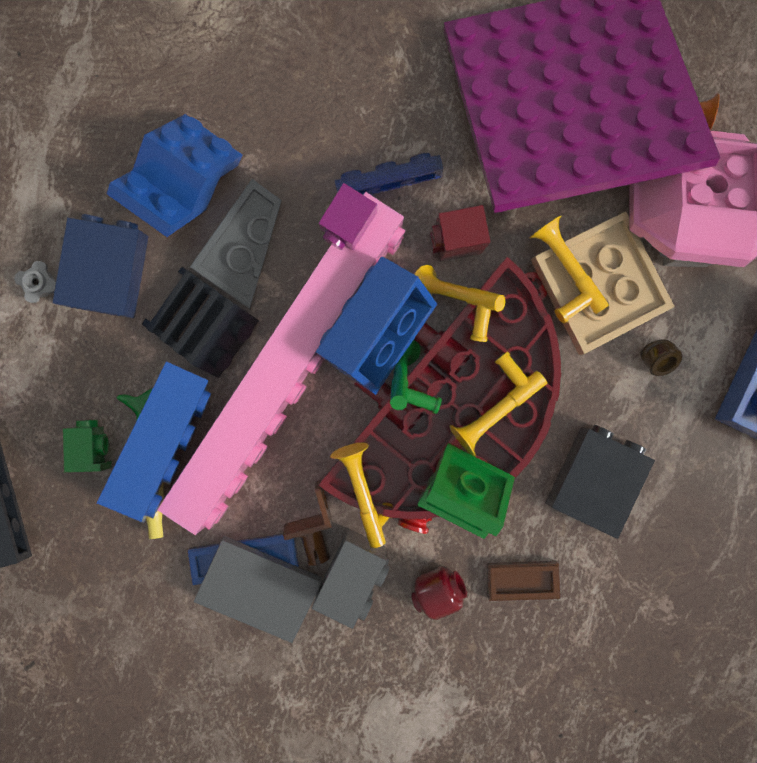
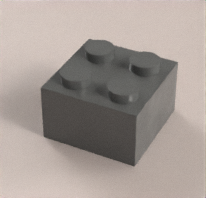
(350, 580)

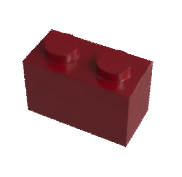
(460, 233)

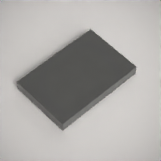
(258, 589)

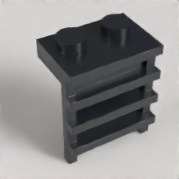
(214, 332)

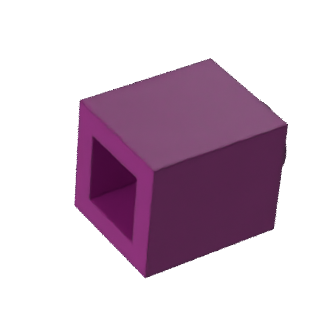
(347, 218)

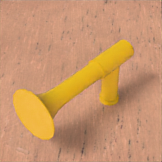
(589, 292)
(482, 299)
(524, 390)
(352, 459)

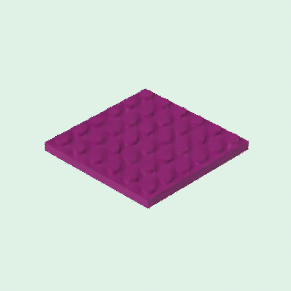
(576, 98)

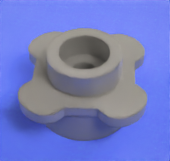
(35, 292)

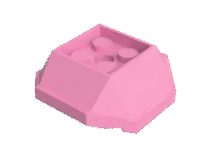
(705, 211)

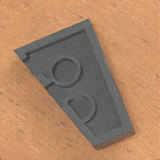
(240, 244)

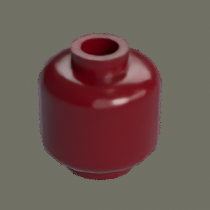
(439, 593)

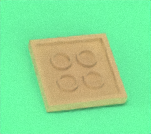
(622, 274)

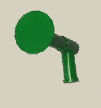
(401, 393)

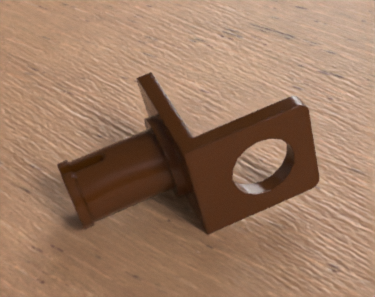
(310, 530)

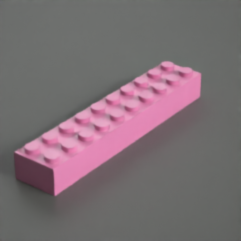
(276, 378)

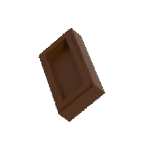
(523, 581)

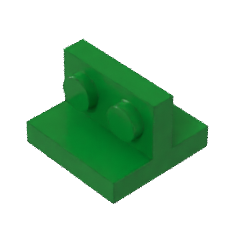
(468, 492)

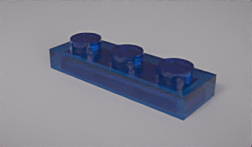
(393, 176)

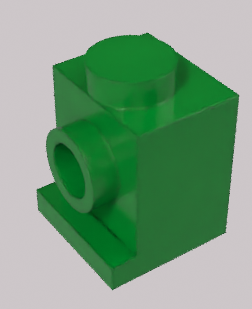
(85, 447)

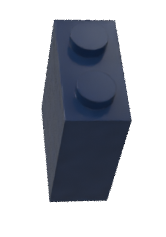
(101, 266)

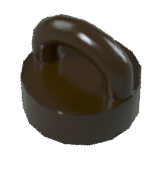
(661, 357)

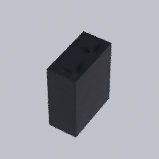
(600, 480)

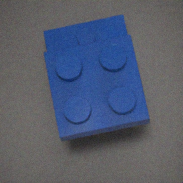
(174, 174)

